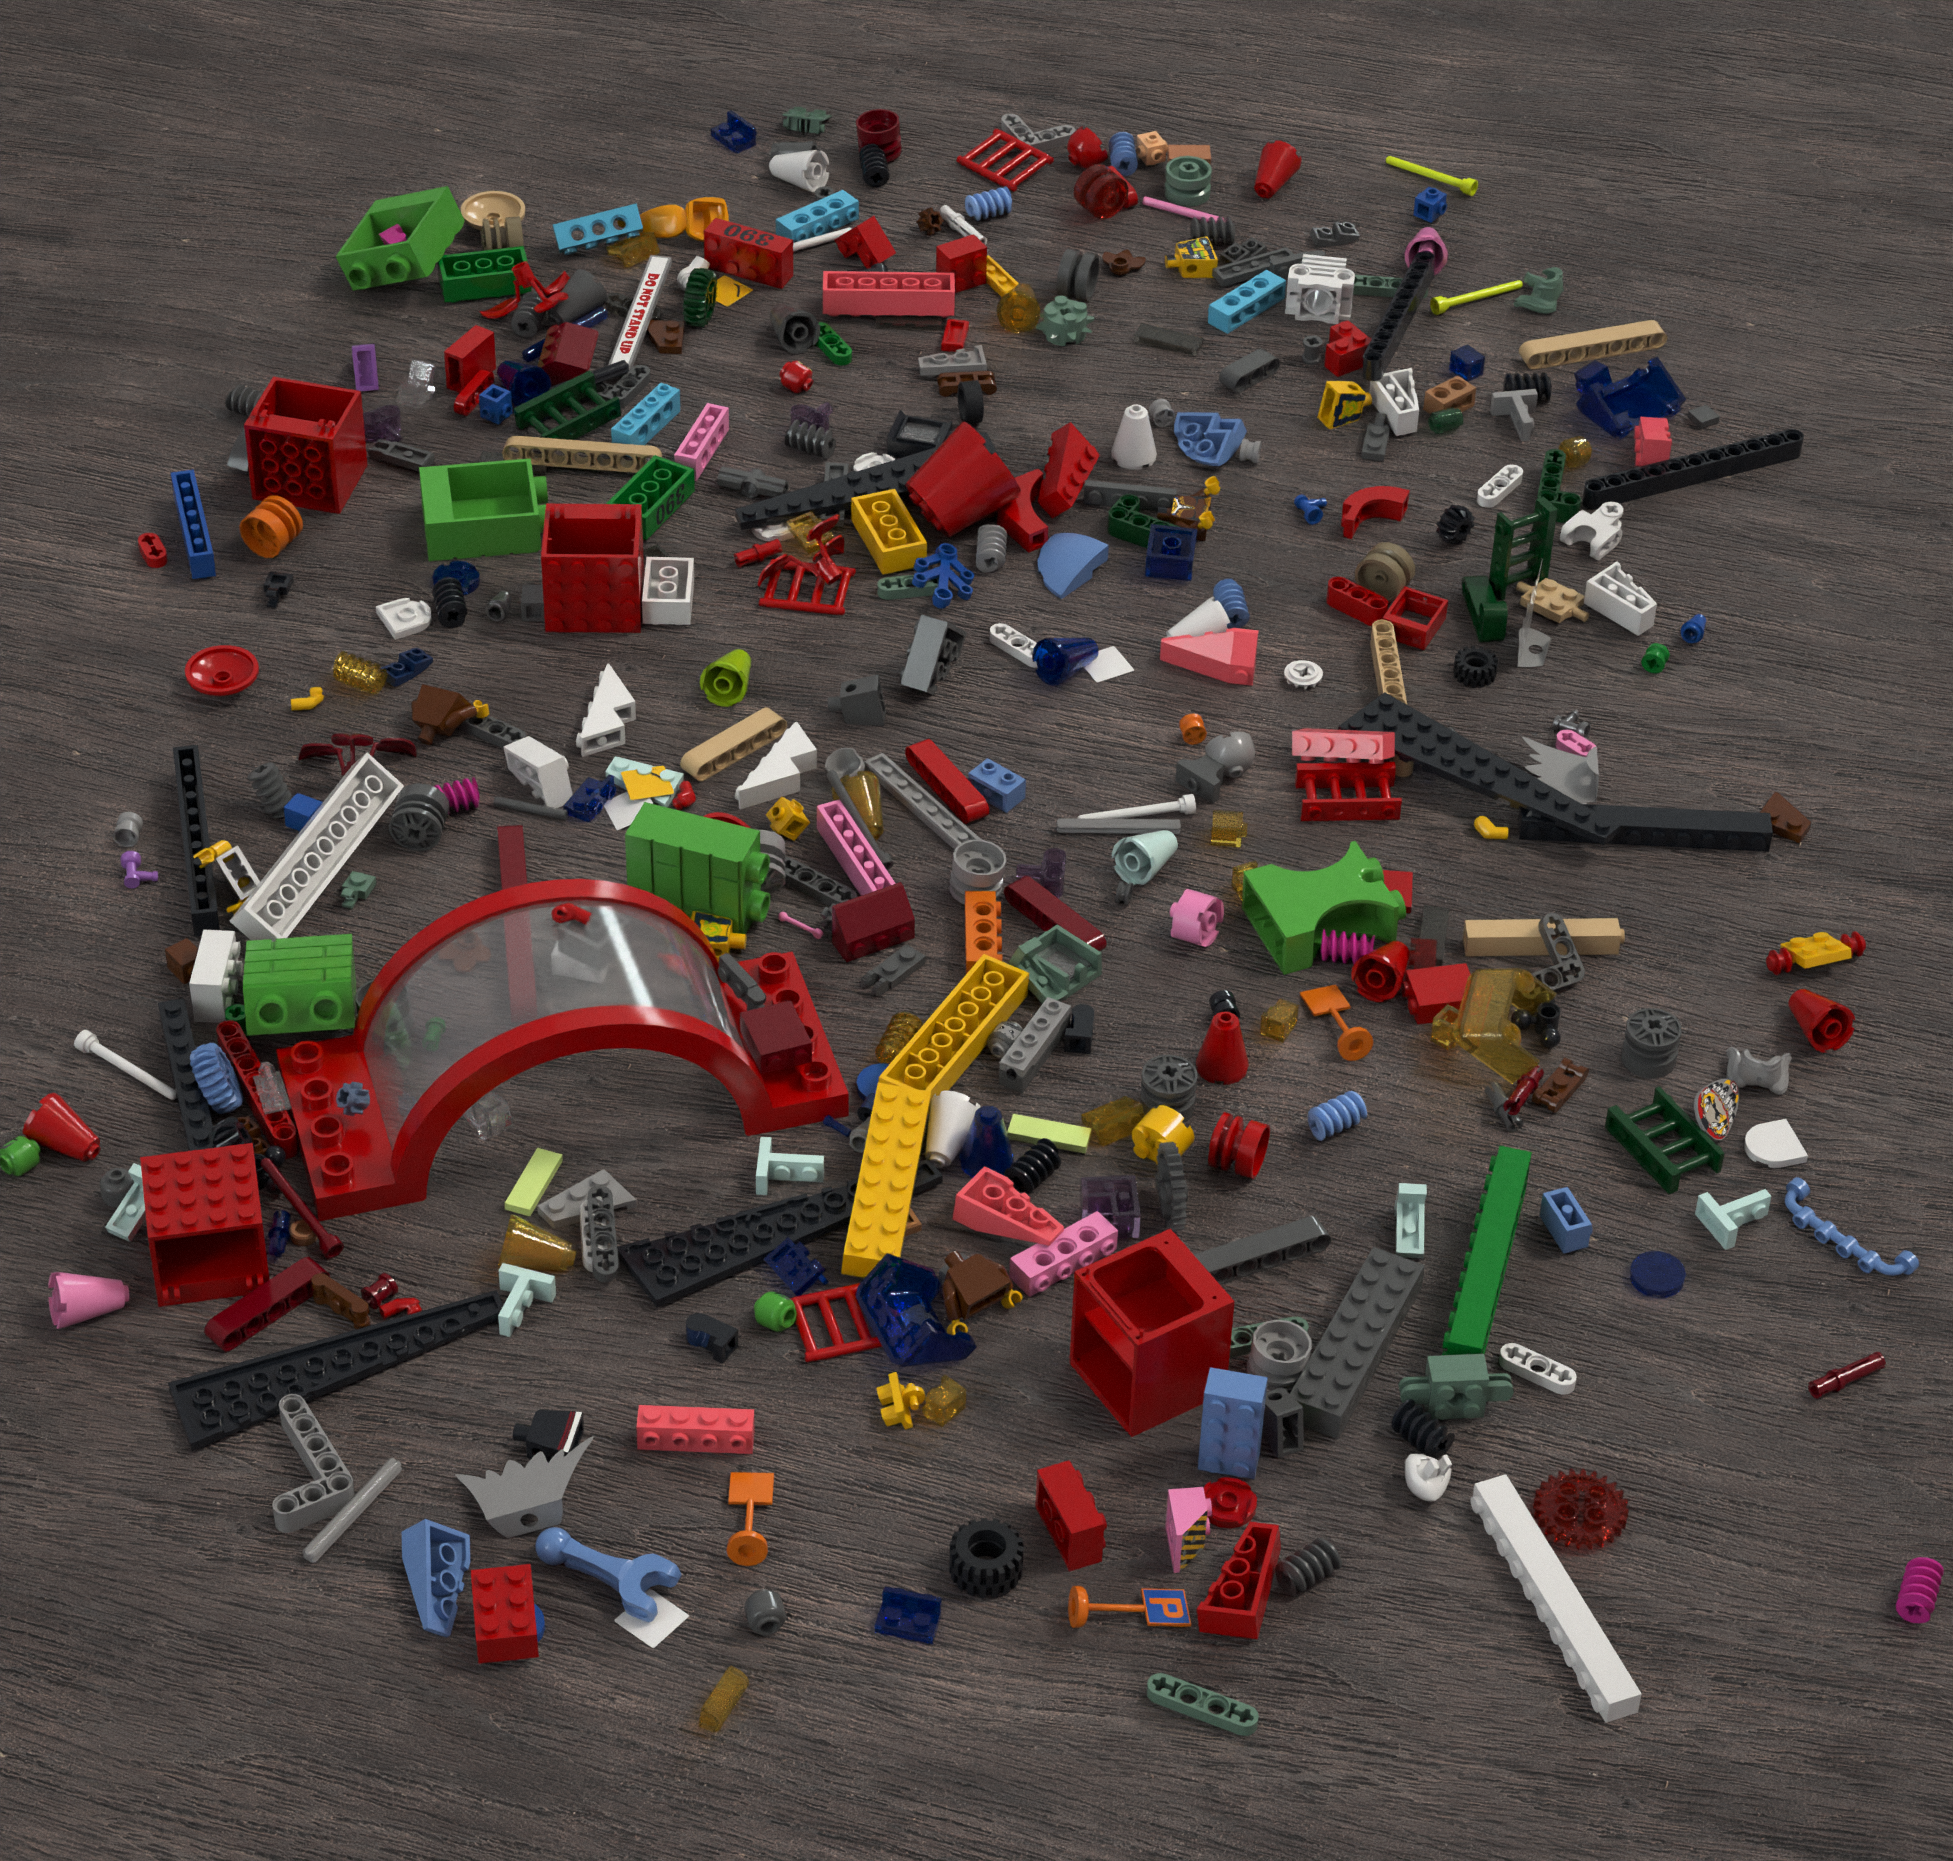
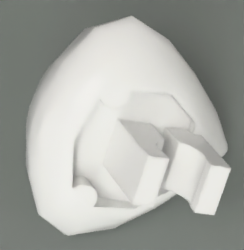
(1427, 1476)

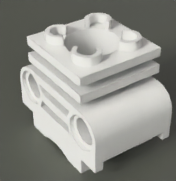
(1320, 289)

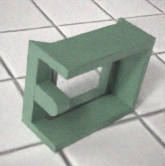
(1069, 959)

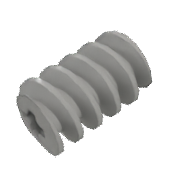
(991, 548)

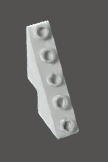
(606, 715)
(780, 770)

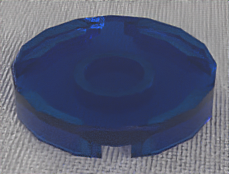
(460, 570)
(1657, 1274)

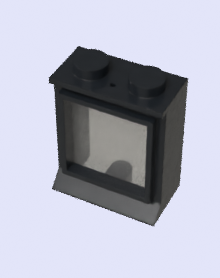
(915, 434)

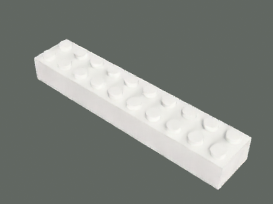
(318, 851)

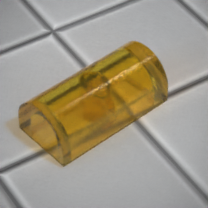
(723, 1699)

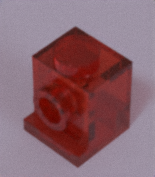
(1424, 953)

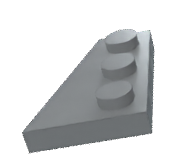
(958, 362)
(565, 1206)

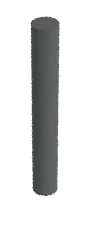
(530, 808)

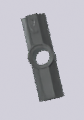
(752, 482)

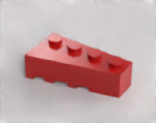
(1067, 469)
(1241, 1592)

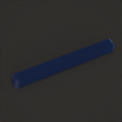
(588, 321)

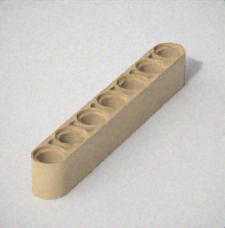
(1592, 344)
(573, 460)

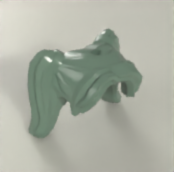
(1544, 293)

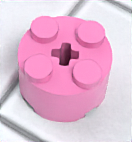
(1196, 917)

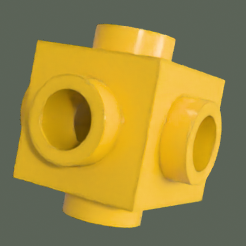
(787, 818)

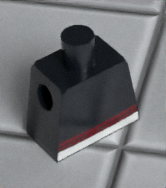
(551, 1432)

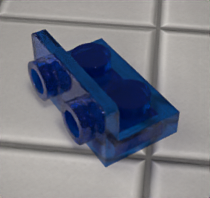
(735, 133)
(590, 798)
(794, 1267)
(909, 1615)

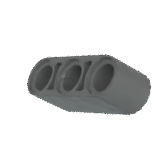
(1249, 370)

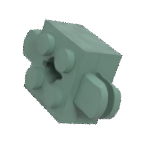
(1456, 1386)

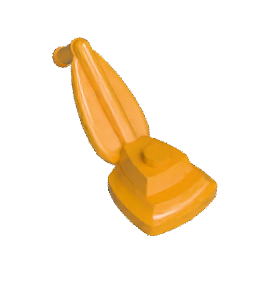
(673, 220)

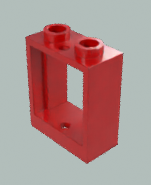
(1411, 632)

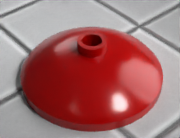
(221, 670)

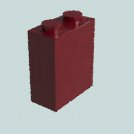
(775, 1037)

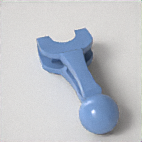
(626, 1576)

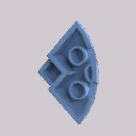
(1208, 437)
(1069, 560)

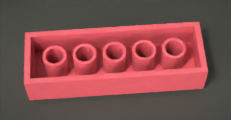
(888, 293)

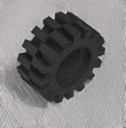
(1475, 666)

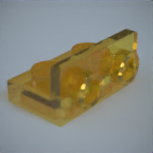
(634, 249)
(800, 528)
(1114, 1119)

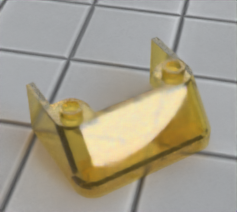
(1483, 1020)

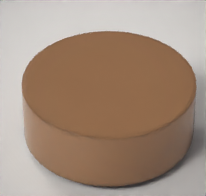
(301, 1234)

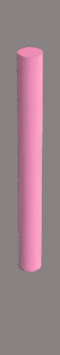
(1177, 209)

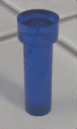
(829, 1121)

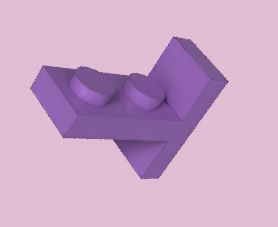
(365, 367)

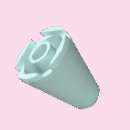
(1143, 855)

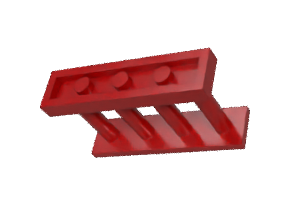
(1347, 776)

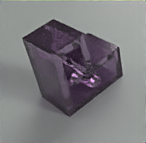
(1115, 1200)

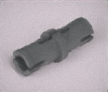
(1498, 1099)

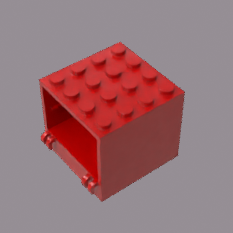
(306, 444)
(593, 568)
(204, 1224)

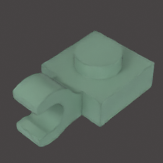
(357, 886)

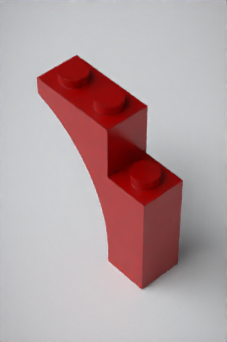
(1019, 517)

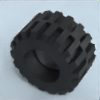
(982, 1575)

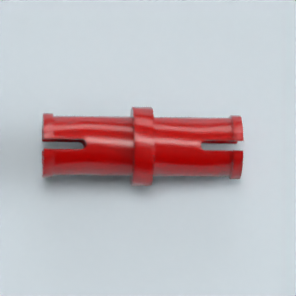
(757, 553)

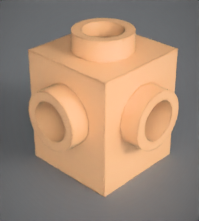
(1151, 148)

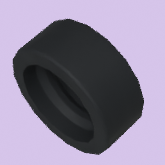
(970, 402)

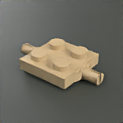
(1554, 600)

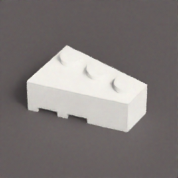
(1397, 399)
(1620, 599)
(540, 769)

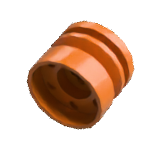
(271, 526)

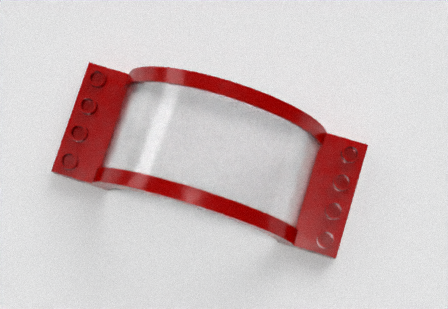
(514, 989)

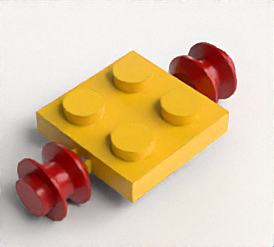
(1815, 951)

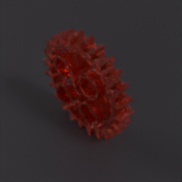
(1558, 1509)

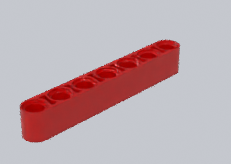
(276, 1126)

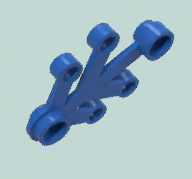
(947, 556)

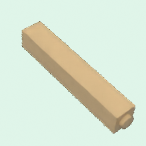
(1523, 937)

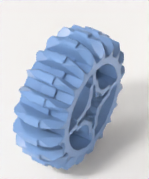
(216, 1078)

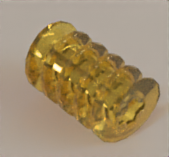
(359, 673)
(897, 1035)

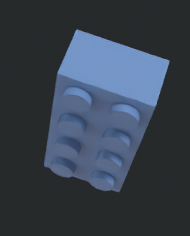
(1232, 1423)

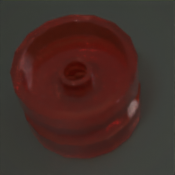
(1101, 191)

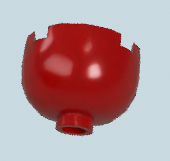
(1085, 148)

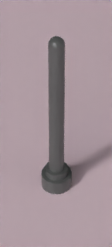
(854, 813)

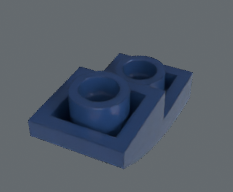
(408, 666)

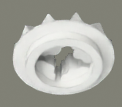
(1296, 669)

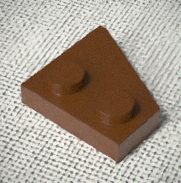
(1786, 818)

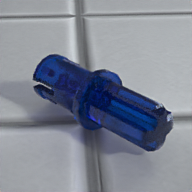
(279, 1233)

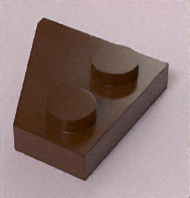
(667, 335)

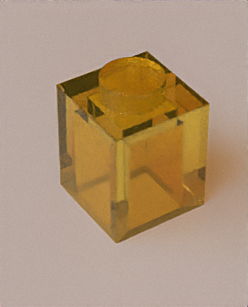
(1228, 828)

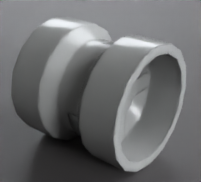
(127, 829)

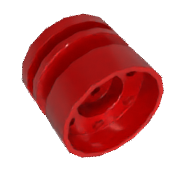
(1233, 1144)

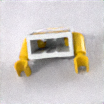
(233, 868)

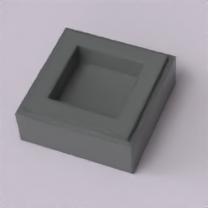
(1703, 416)

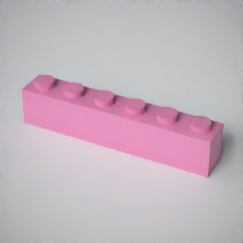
(851, 848)

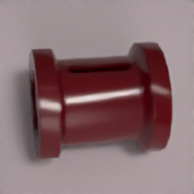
(386, 1291)

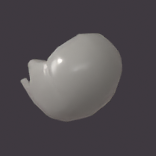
(845, 762)

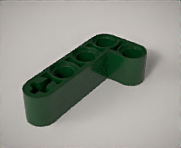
(1550, 486)
(1129, 524)
(1486, 613)

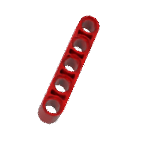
(947, 781)

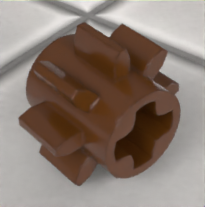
(930, 221)

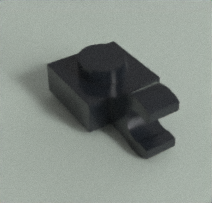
(276, 585)

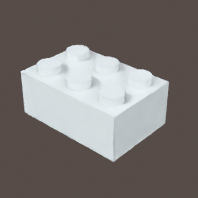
(668, 590)
(215, 975)

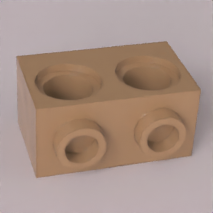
(1451, 393)

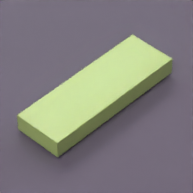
(1062, 1135)
(533, 1182)

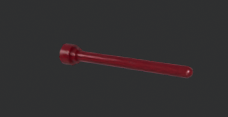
(329, 1245)

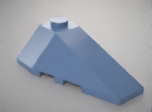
(435, 1568)

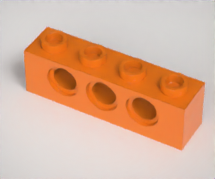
(982, 926)

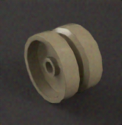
(1385, 570)

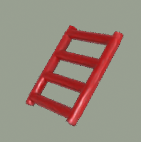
(1012, 143)
(814, 605)
(839, 1347)

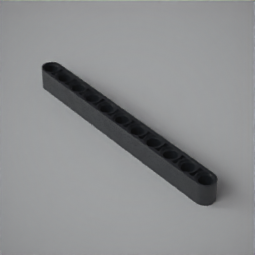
(1398, 316)
(1693, 468)

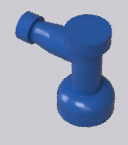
(1313, 513)

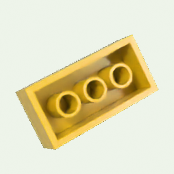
(888, 530)

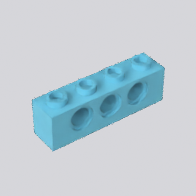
(627, 214)
(819, 217)
(1246, 301)
(648, 416)

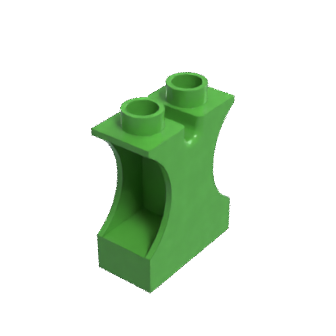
(1296, 906)

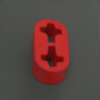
(155, 548)

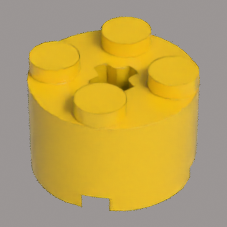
(1158, 1127)

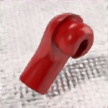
(685, 797)
(569, 912)
(398, 1305)

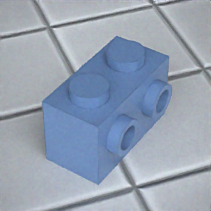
(998, 785)
(1565, 1220)

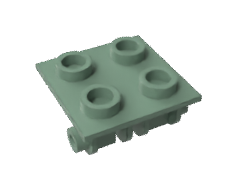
(799, 114)

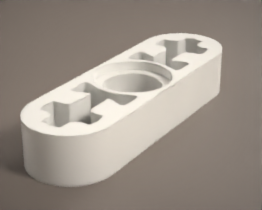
(1499, 493)
(1005, 637)
(585, 1241)
(1557, 1370)

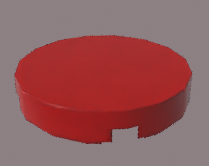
(1231, 1502)

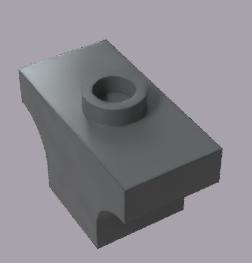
(1201, 777)

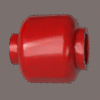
(796, 377)

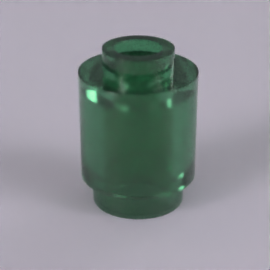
(1445, 420)

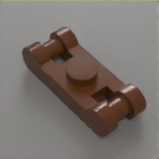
(949, 382)
(1560, 1086)
(340, 1300)

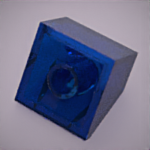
(1170, 552)

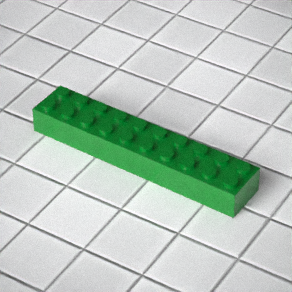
(1489, 1253)

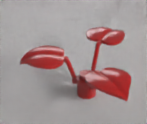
(526, 278)
(825, 566)

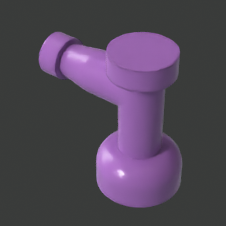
(131, 861)

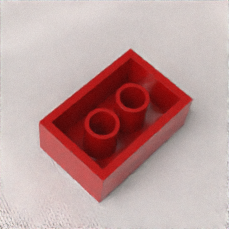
(1070, 1515)
(504, 1613)

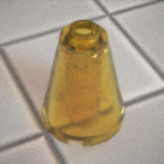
(1019, 309)
(867, 798)
(534, 1247)

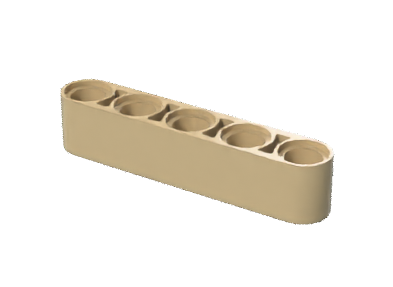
(733, 744)

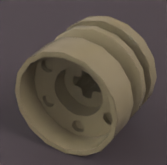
(504, 237)

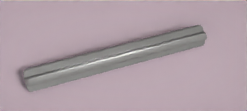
(1117, 826)
(352, 1510)

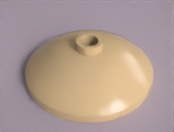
(490, 206)

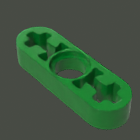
(844, 356)

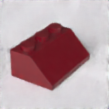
(567, 351)
(872, 922)

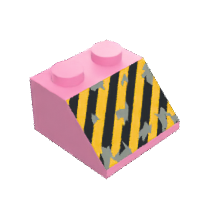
(1186, 1524)

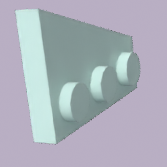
(621, 764)

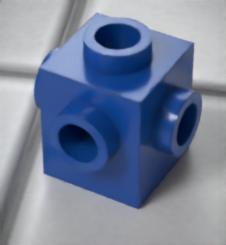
(1430, 204)
(495, 404)

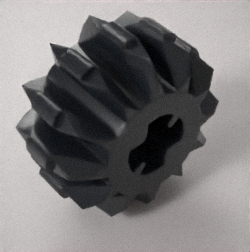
(1455, 524)
(229, 1133)

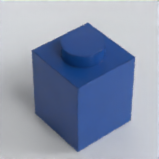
(299, 811)

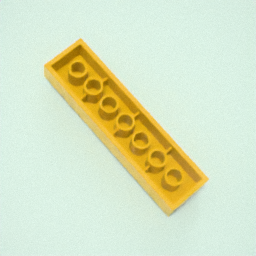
(959, 1027)
(886, 1178)

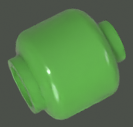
(19, 1156)
(775, 1311)

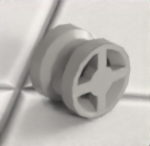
(1161, 413)
(1250, 451)

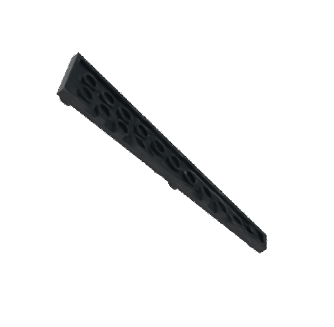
(250, 1391)

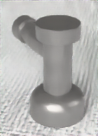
(1567, 723)

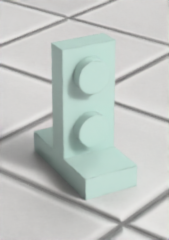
(785, 1167)
(131, 1211)
(1409, 1215)
(1725, 1219)
(523, 1287)

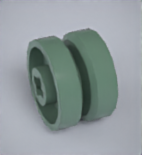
(1188, 181)

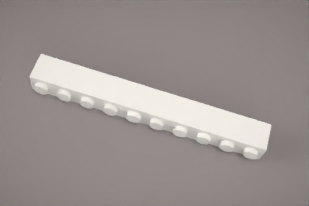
(1556, 1599)

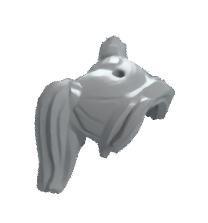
(1750, 1071)

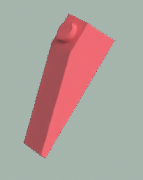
(1222, 655)
(997, 1208)

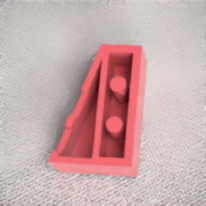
(1651, 441)

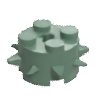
(1065, 321)

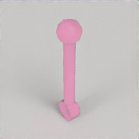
(817, 933)

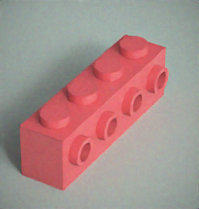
(1343, 744)
(695, 1429)

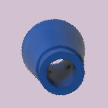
(1693, 629)

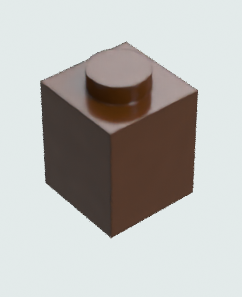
(181, 959)

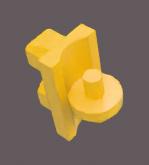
(902, 1398)

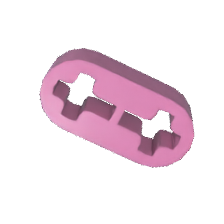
(1573, 743)

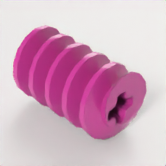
(461, 794)
(1345, 947)
(1919, 1589)

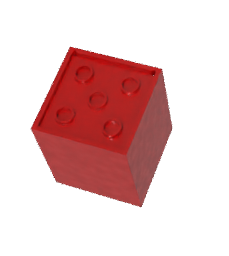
(1149, 1330)

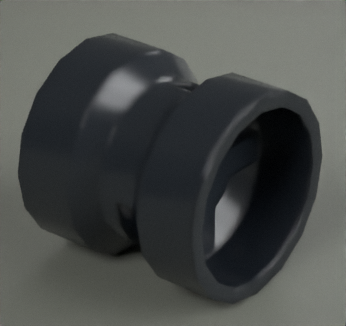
(1223, 1002)

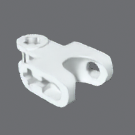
(1600, 529)

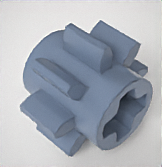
(353, 1098)

